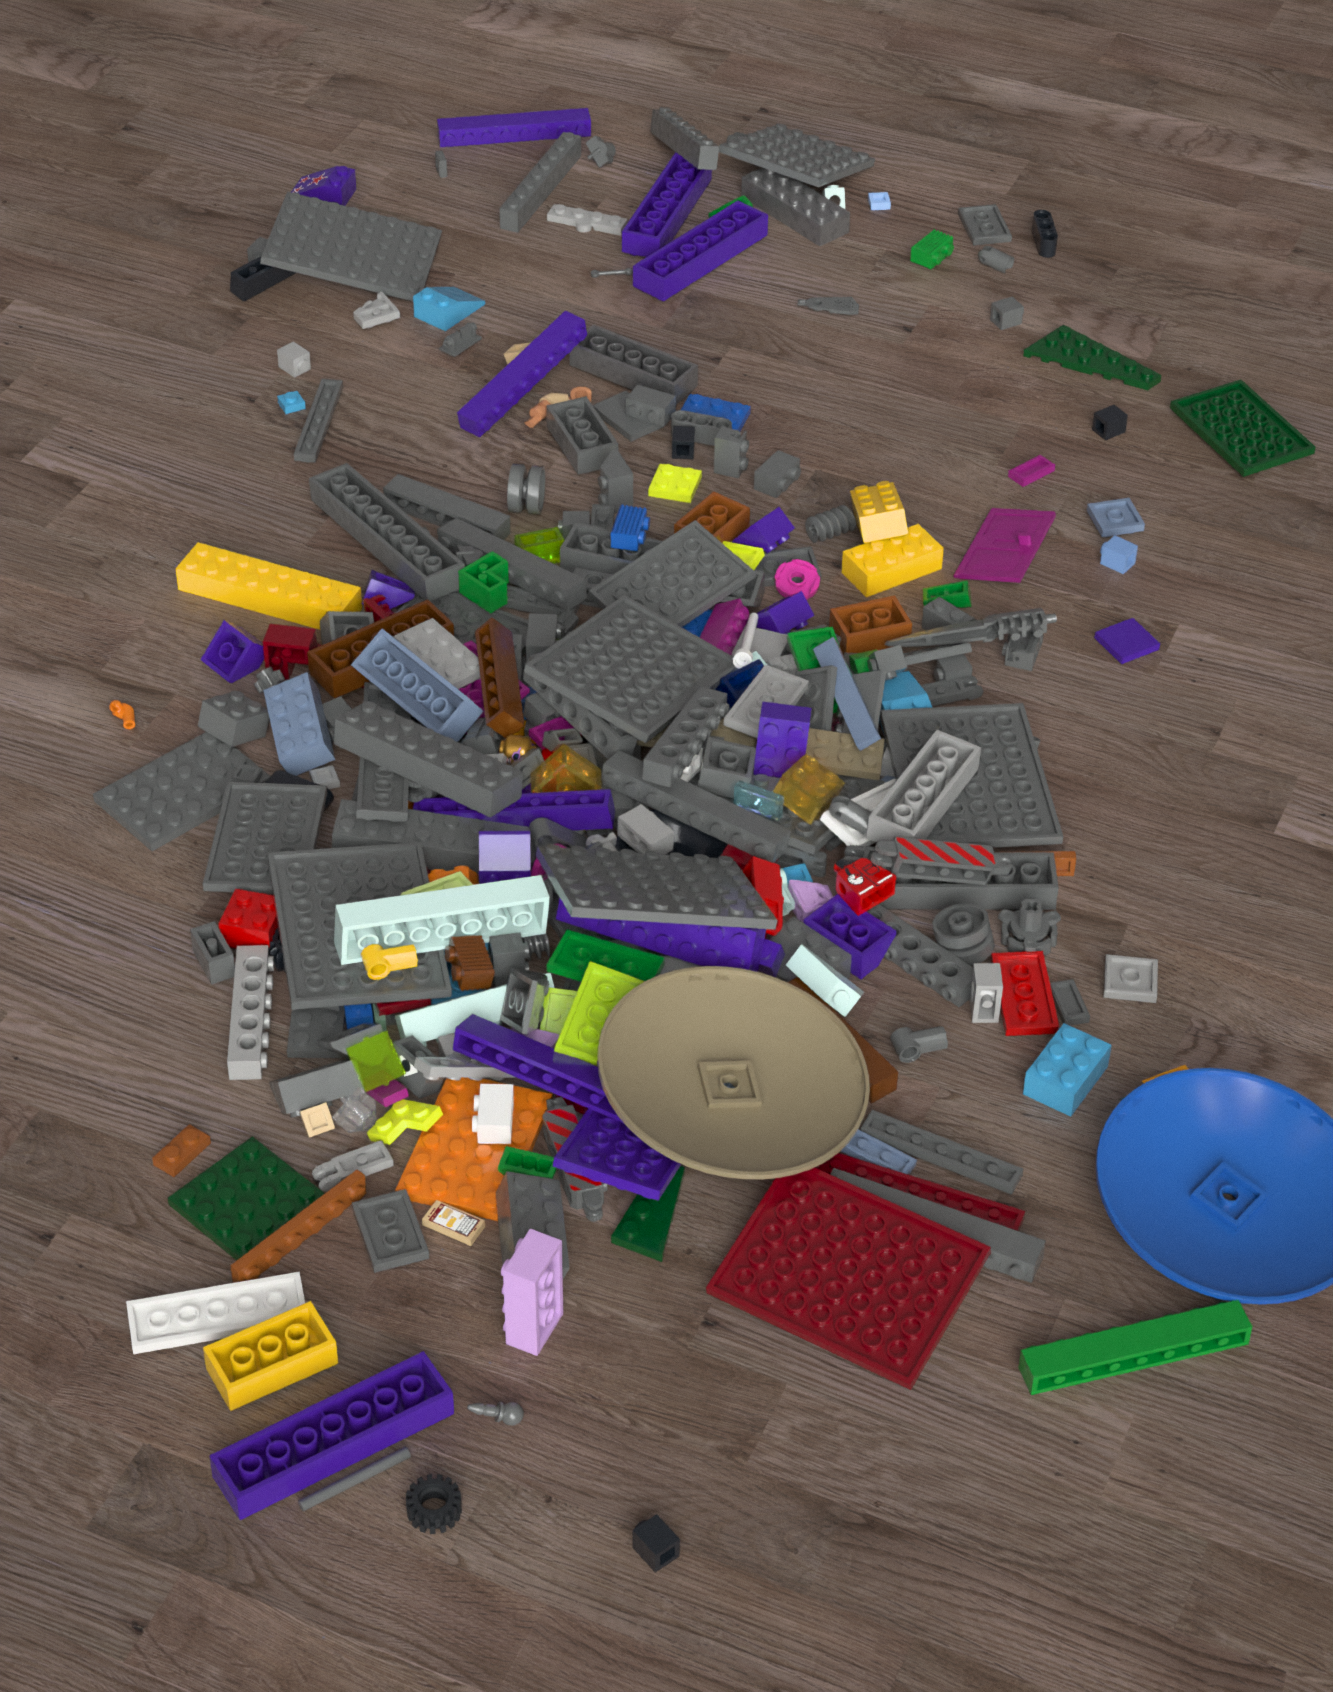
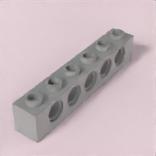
(249, 1013)

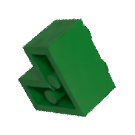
(485, 582)

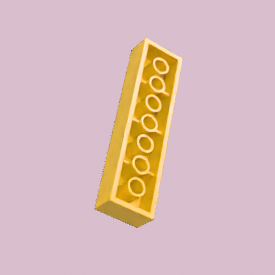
(264, 586)

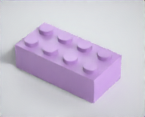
(532, 1291)

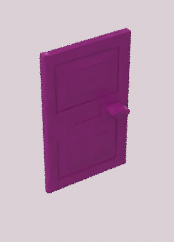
(1005, 545)

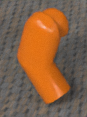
(123, 712)

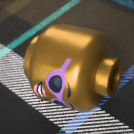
(515, 746)

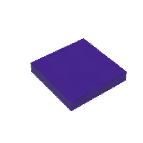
(1127, 640)

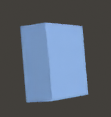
(879, 201)

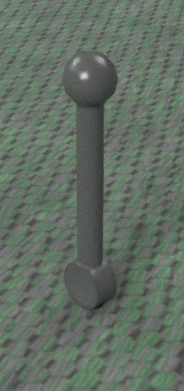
(595, 273)

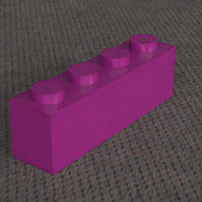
(726, 625)

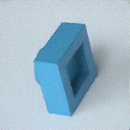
(291, 402)
(797, 872)

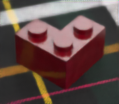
(287, 646)

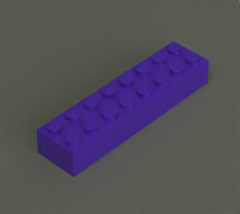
(665, 207)
(700, 250)
(692, 943)
(331, 1435)

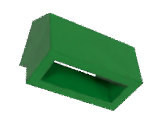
(859, 661)

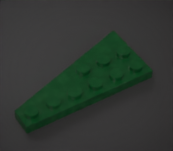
(1088, 356)

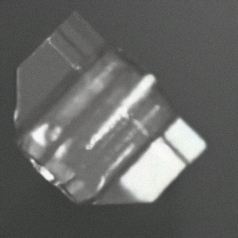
(357, 1112)

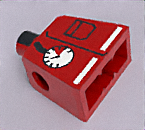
(863, 884)

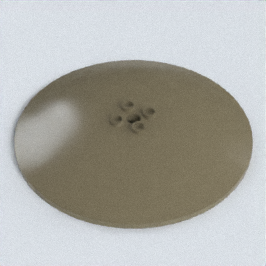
(705, 1026)

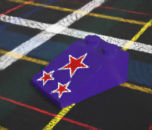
(329, 185)

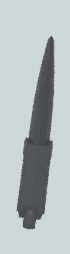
(985, 629)

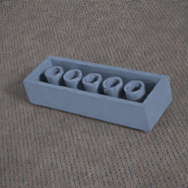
(416, 687)

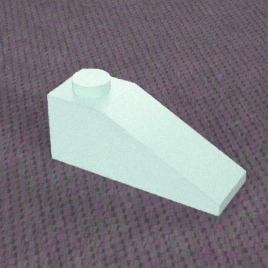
(824, 980)

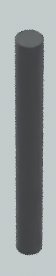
(354, 1479)

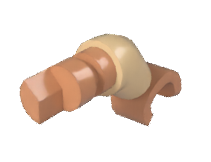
(538, 412)

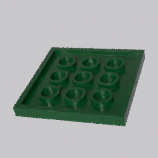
(244, 1198)

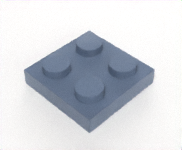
(1115, 517)

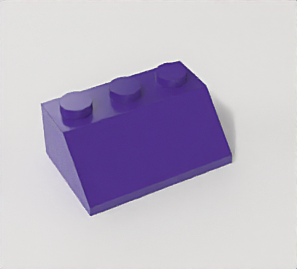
(859, 935)

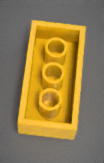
(878, 511)
(892, 561)
(270, 1355)

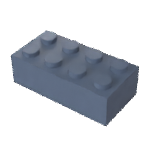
(299, 724)

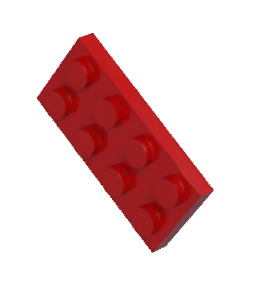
(1026, 994)

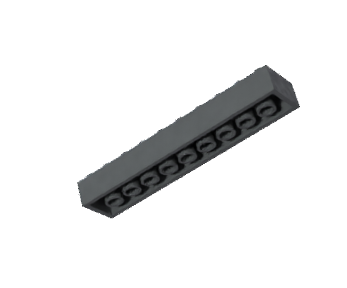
(387, 532)

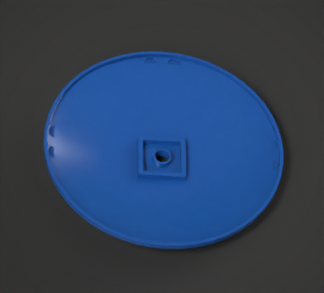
(1213, 1134)

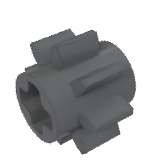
(268, 678)

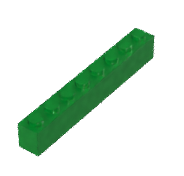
(1134, 1347)

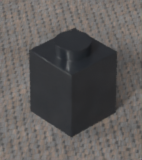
(1109, 422)
(683, 442)
(655, 1543)

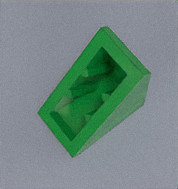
(526, 1163)

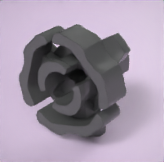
(1029, 928)

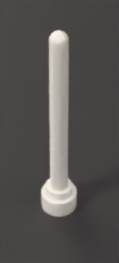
(743, 656)

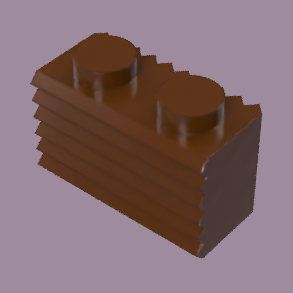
(470, 962)

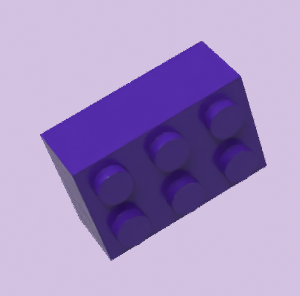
(781, 738)

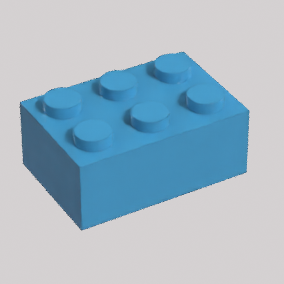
(1067, 1069)

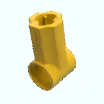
(381, 961)

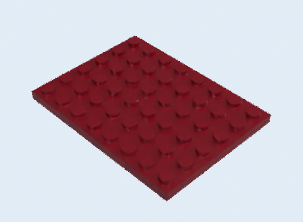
(850, 1273)

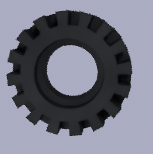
(436, 1518)

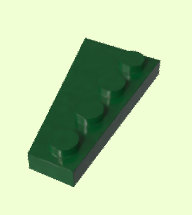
(648, 1221)

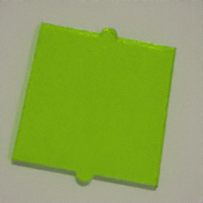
(375, 1061)

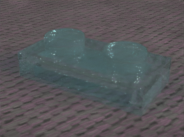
(758, 800)

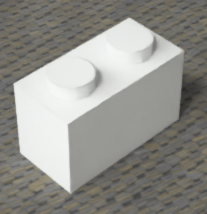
(494, 1113)

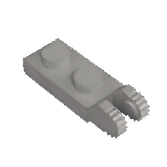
(365, 1159)

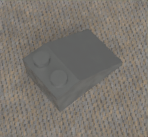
(524, 1000)

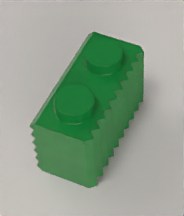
(932, 249)

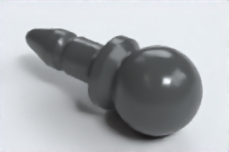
(509, 1413)

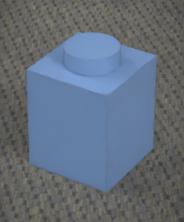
(1118, 554)

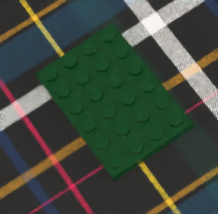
(1242, 427)

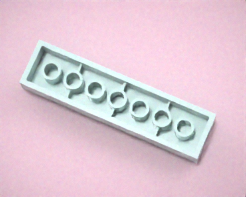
(437, 915)

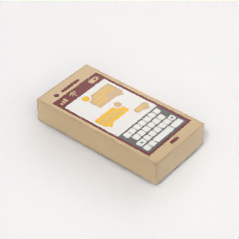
(453, 1222)

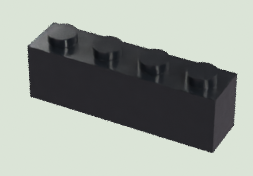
(255, 278)

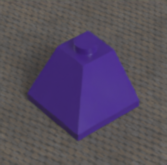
(394, 590)

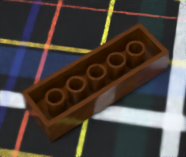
(332, 661)

